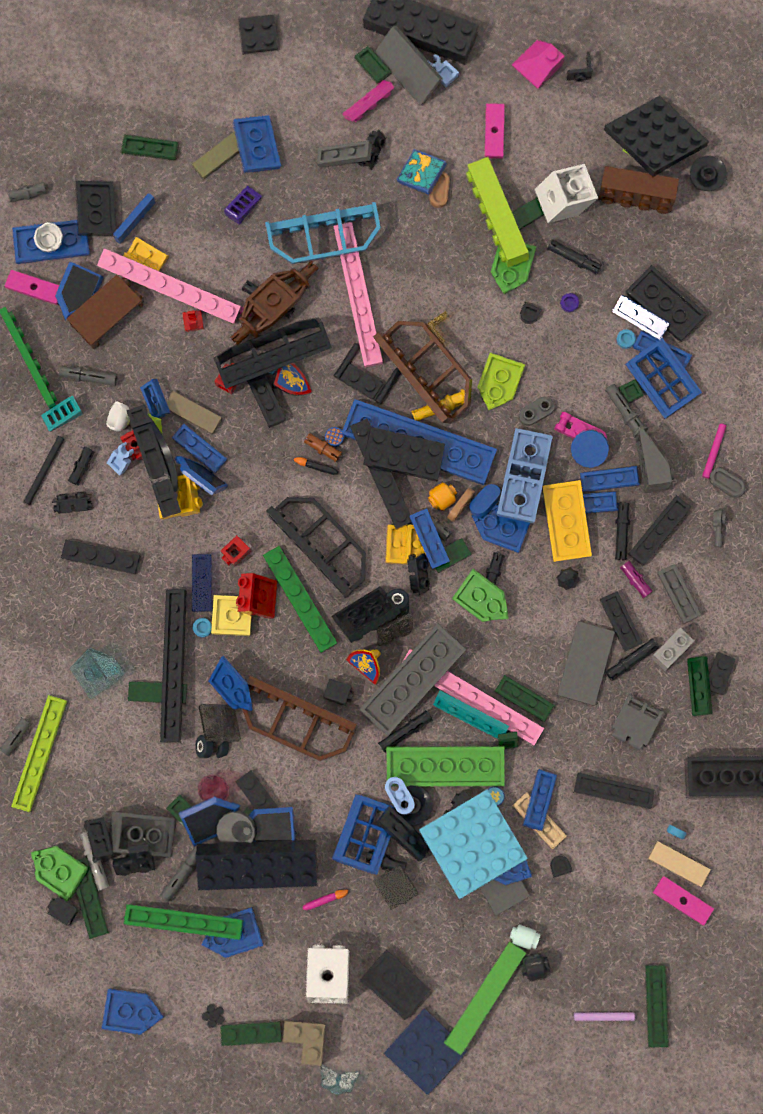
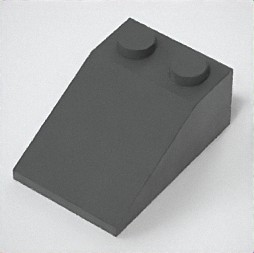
(653, 465)
(139, 829)

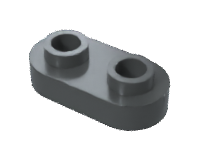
(537, 411)

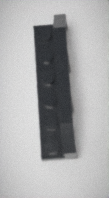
(274, 358)
(316, 556)

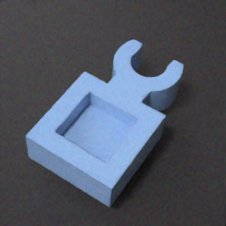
(445, 70)
(119, 459)

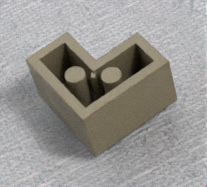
(312, 1037)

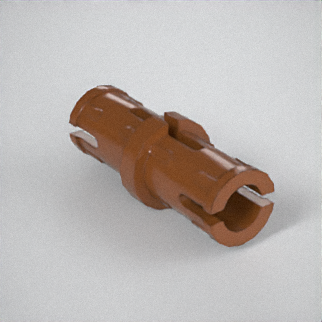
(323, 447)

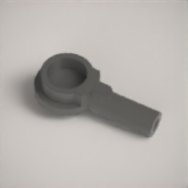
(718, 519)

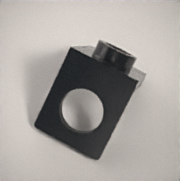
(581, 74)

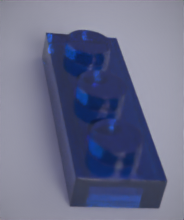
(201, 583)

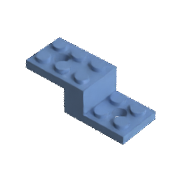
(524, 475)

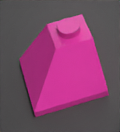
(539, 62)

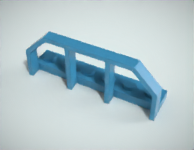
(330, 219)

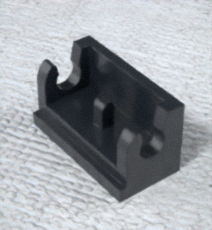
(98, 839)

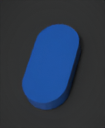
(485, 500)

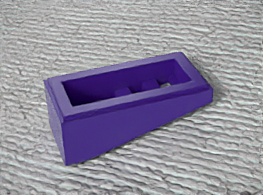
(248, 207)

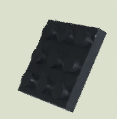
(366, 614)

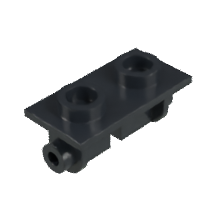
(378, 142)
(64, 502)
(419, 582)

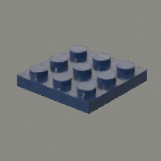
(422, 1052)

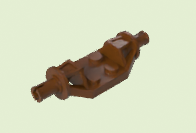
(272, 301)

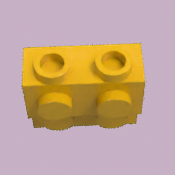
(187, 498)

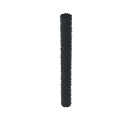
(43, 471)

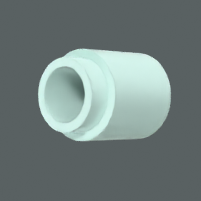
(525, 937)

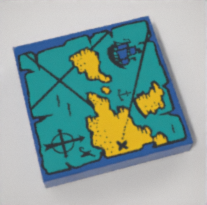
(421, 171)

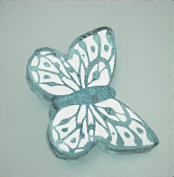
(336, 1082)

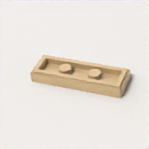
(551, 832)
(679, 864)

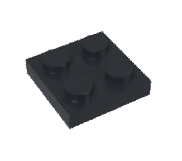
(258, 34)

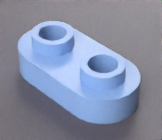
(399, 796)

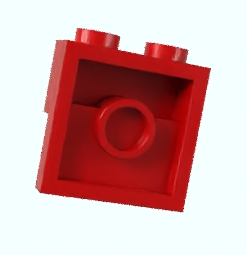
(257, 595)

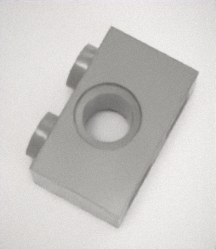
(672, 649)

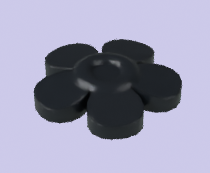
(213, 1016)

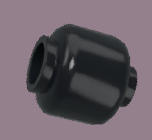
(535, 967)

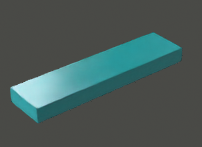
(469, 715)

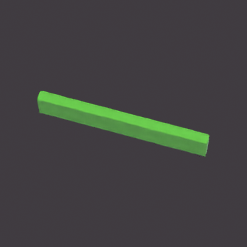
(484, 998)

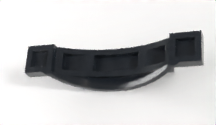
(157, 460)

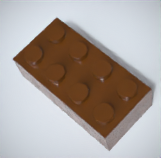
(638, 190)

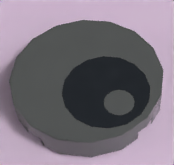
(236, 828)

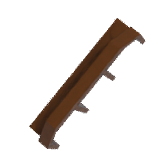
(419, 382)
(309, 710)

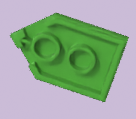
(513, 276)
(482, 598)
(58, 871)

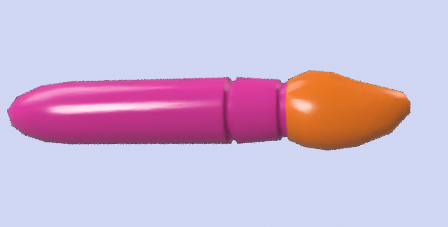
(339, 894)

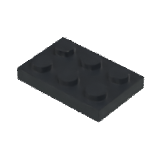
(95, 208)
(395, 984)

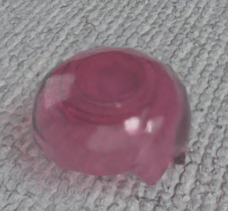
(213, 786)

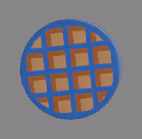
(334, 437)

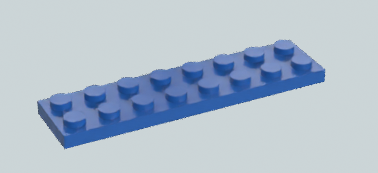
(460, 455)

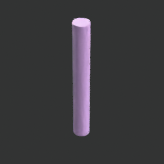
(614, 1016)

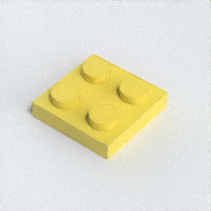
(227, 619)

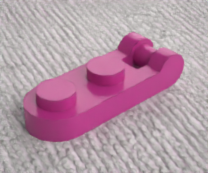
(577, 427)

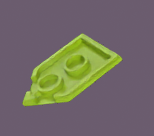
(499, 380)

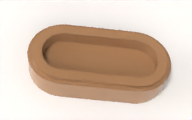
(439, 194)
(461, 504)

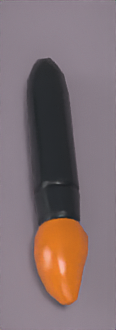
(316, 466)

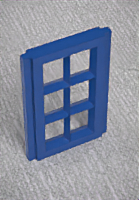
(677, 367)
(347, 832)

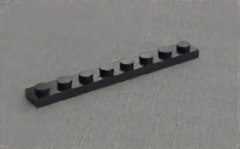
(173, 666)

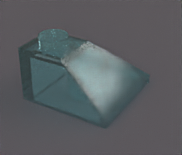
(96, 671)

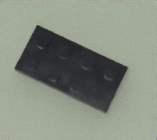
(667, 301)
(403, 454)

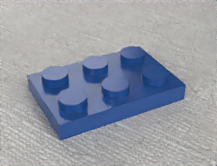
(256, 144)

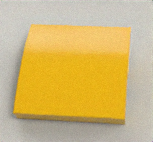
(146, 254)
(401, 544)

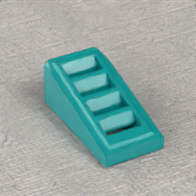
(65, 419)

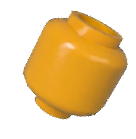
(442, 496)

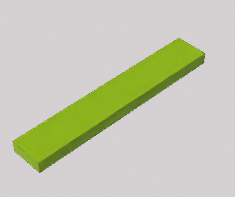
(39, 754)

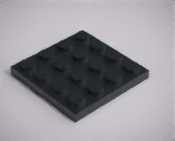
(656, 135)

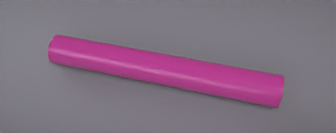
(714, 451)

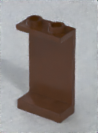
(104, 310)

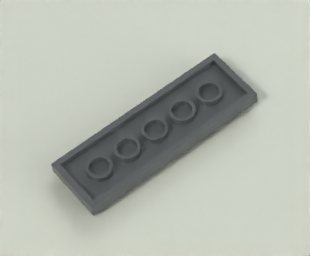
(413, 679)

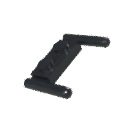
(362, 381)

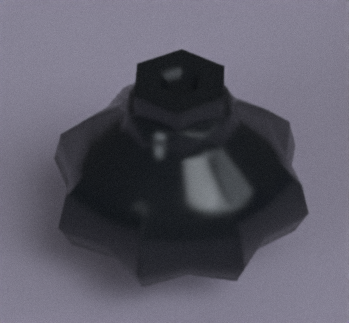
(568, 578)

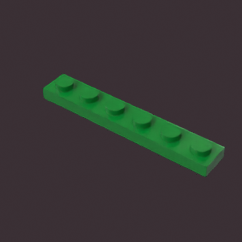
(25, 350)
(300, 599)
(183, 922)

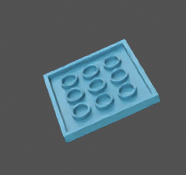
(473, 844)

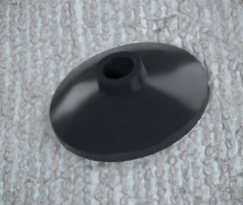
(712, 166)
(423, 808)

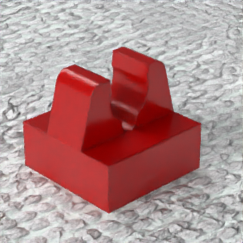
(193, 320)

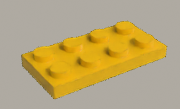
(566, 521)

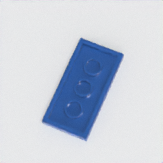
(71, 246)

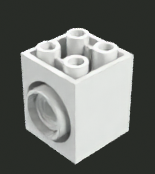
(566, 193)
(323, 963)

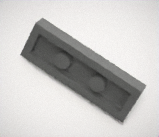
(344, 153)
(679, 594)

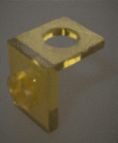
(436, 321)

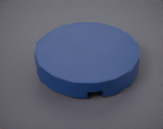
(590, 448)

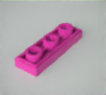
(369, 101)
(494, 121)
(24, 283)
(693, 907)

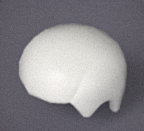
(48, 237)
(118, 417)

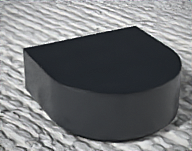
(529, 313)
(560, 866)

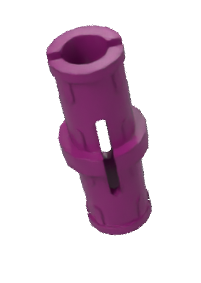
(636, 579)

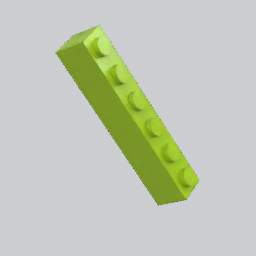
(497, 211)

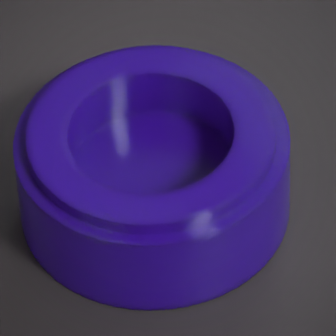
(569, 302)

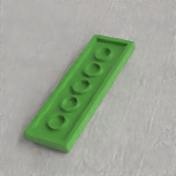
(446, 765)

